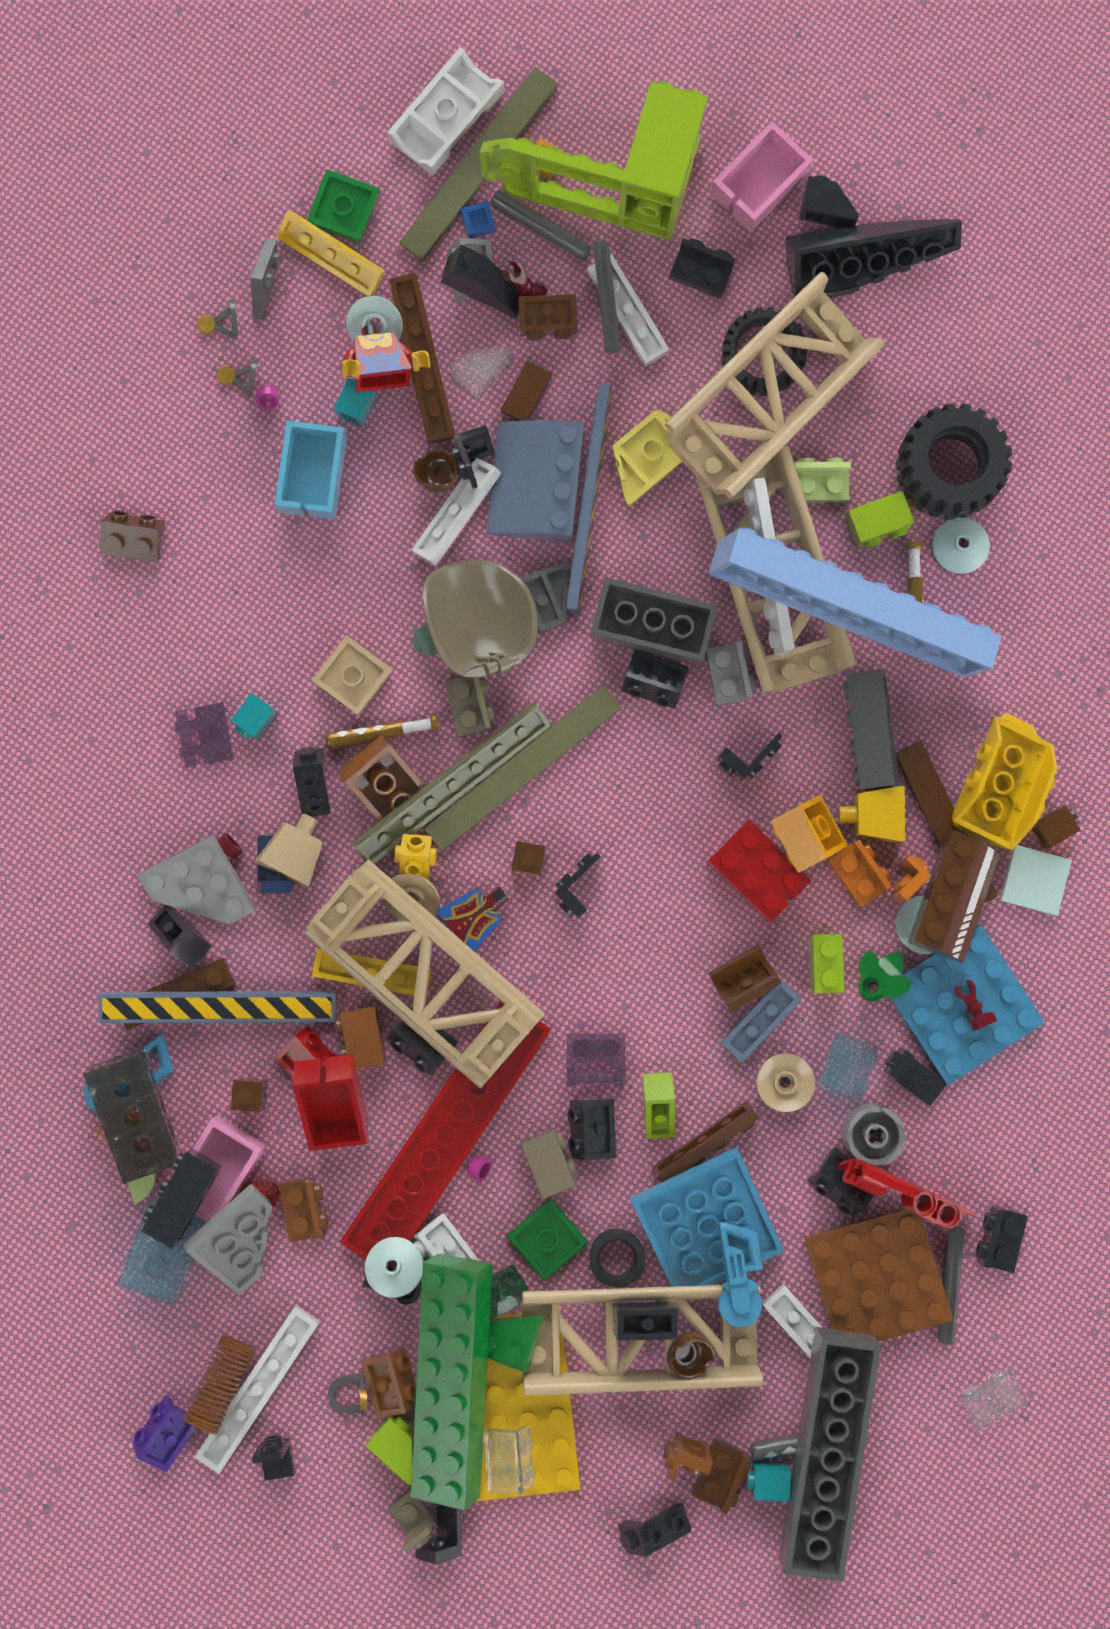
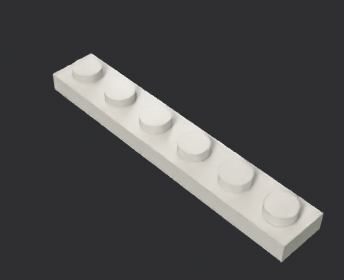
(761, 521)
(258, 1388)

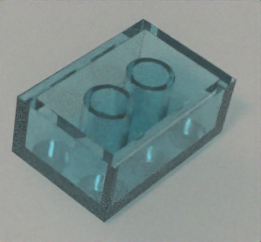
(155, 1268)

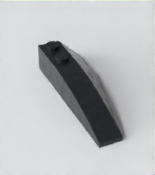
(867, 252)

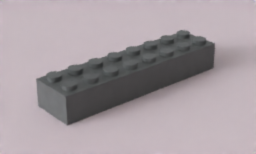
(829, 1454)

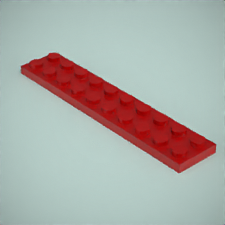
(436, 1150)

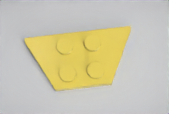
(644, 457)

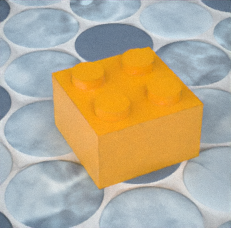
(808, 833)

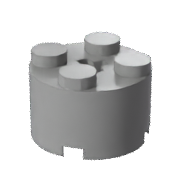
(890, 1132)

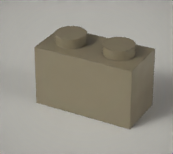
(549, 1163)

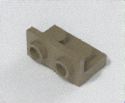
(469, 705)

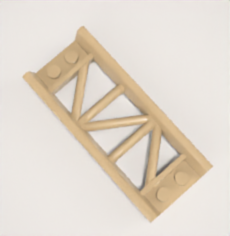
(695, 438)
(808, 661)
(506, 1025)
(735, 1348)

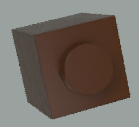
(1056, 826)
(528, 858)
(249, 1094)

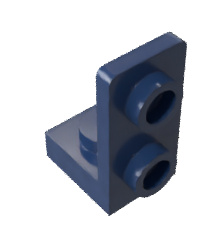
(268, 881)

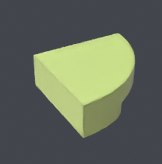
(142, 1187)

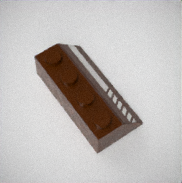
(954, 896)

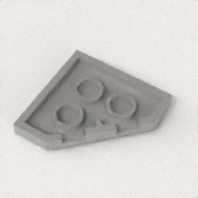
(199, 883)
(234, 1240)

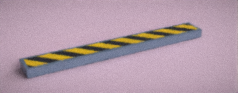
(589, 499)
(217, 1006)

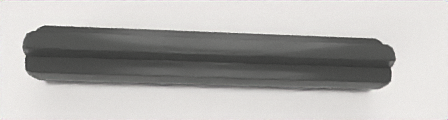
(540, 225)
(606, 297)
(951, 1281)

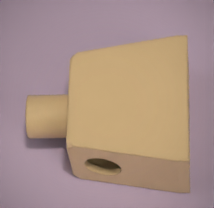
(293, 851)

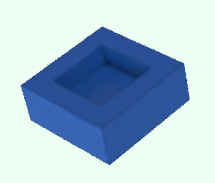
(478, 219)

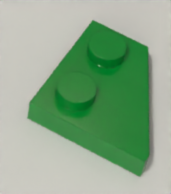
(514, 1340)

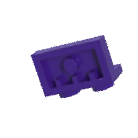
(162, 1435)

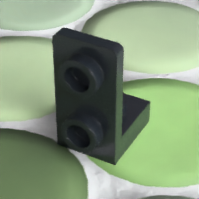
(275, 1457)
(448, 1540)

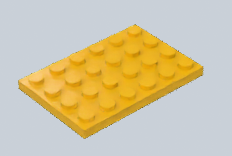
(548, 1422)

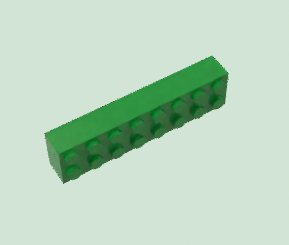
(451, 1380)

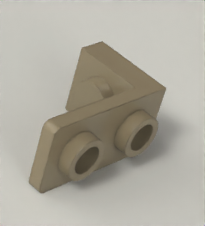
(414, 1519)

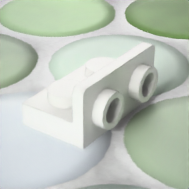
(441, 1238)

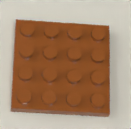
(879, 1276)

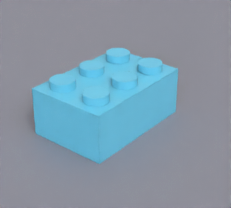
(311, 470)

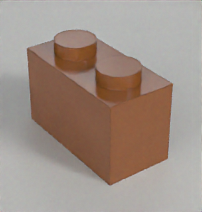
(362, 1036)

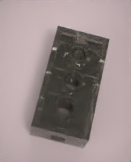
(121, 1131)

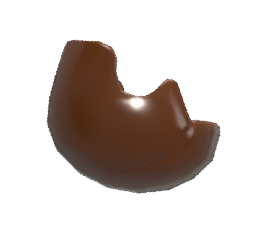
(436, 470)
(690, 1355)

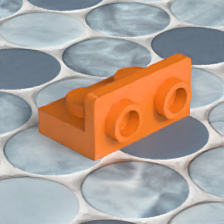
(860, 872)
(911, 882)

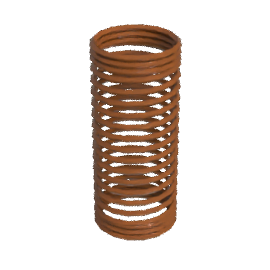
(201, 1419)

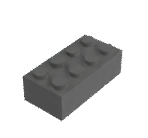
(653, 621)

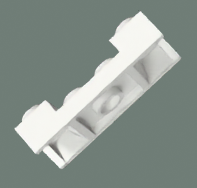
(444, 112)

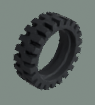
(743, 324)

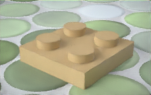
(352, 675)

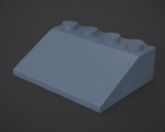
(536, 480)

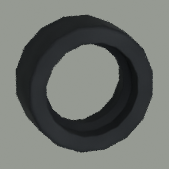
(639, 1257)

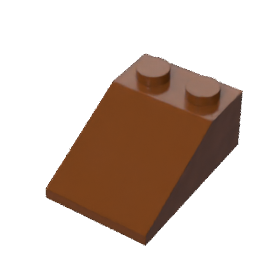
(380, 778)

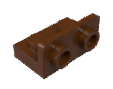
(548, 316)
(727, 1470)

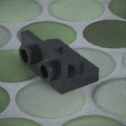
(702, 267)
(654, 679)
(408, 1042)
(592, 1129)
(829, 1183)
(1001, 1239)

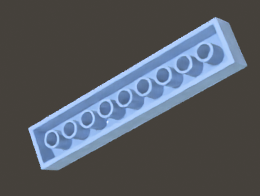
(854, 603)

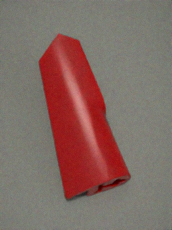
(876, 1182)

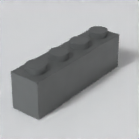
(872, 730)

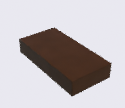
(526, 392)

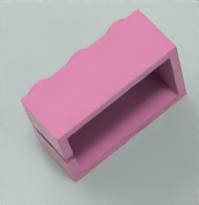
(761, 176)
(238, 1156)

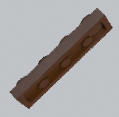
(208, 978)
(713, 1138)

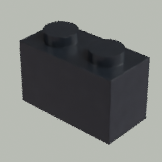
(645, 1321)

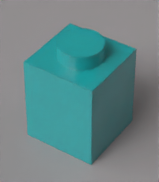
(354, 406)
(253, 717)
(769, 1481)

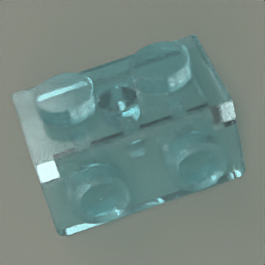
(848, 1066)

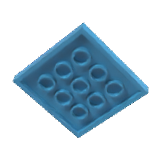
(940, 1017)
(685, 1215)

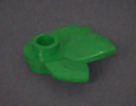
(885, 973)

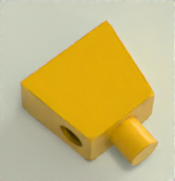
(877, 814)

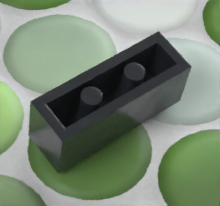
(180, 1197)

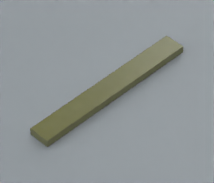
(467, 176)
(522, 768)
(452, 783)

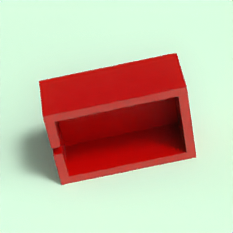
(758, 871)
(330, 1102)

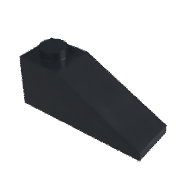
(481, 280)

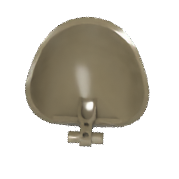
(479, 617)

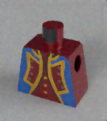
(474, 915)

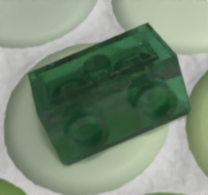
(506, 1290)

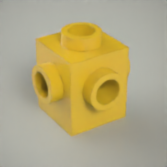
(416, 855)

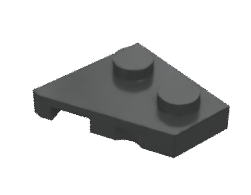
(263, 277)
(550, 595)

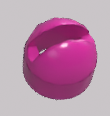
(262, 400)
(479, 1168)

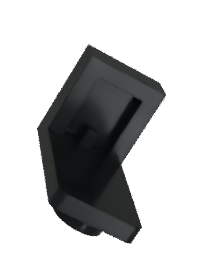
(472, 445)
(733, 765)
(310, 781)
(570, 903)
(914, 1076)
(656, 1532)

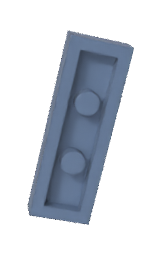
(760, 1021)

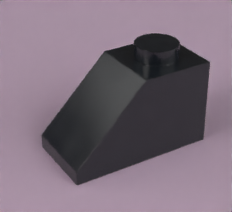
(826, 203)
(179, 935)

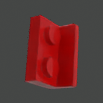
(303, 1046)

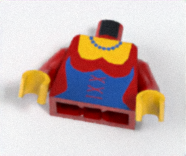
(381, 361)

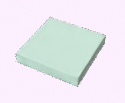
(1035, 880)

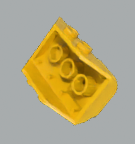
(1007, 784)

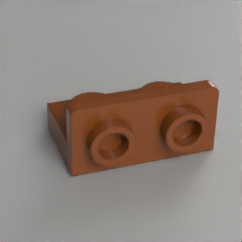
(303, 1209)
(390, 1382)
(690, 1453)

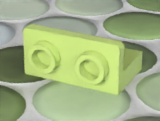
(824, 480)

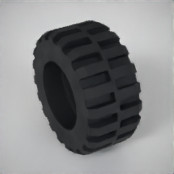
(970, 429)

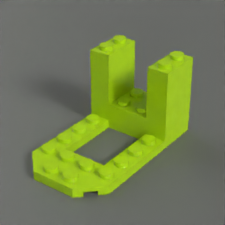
(649, 186)

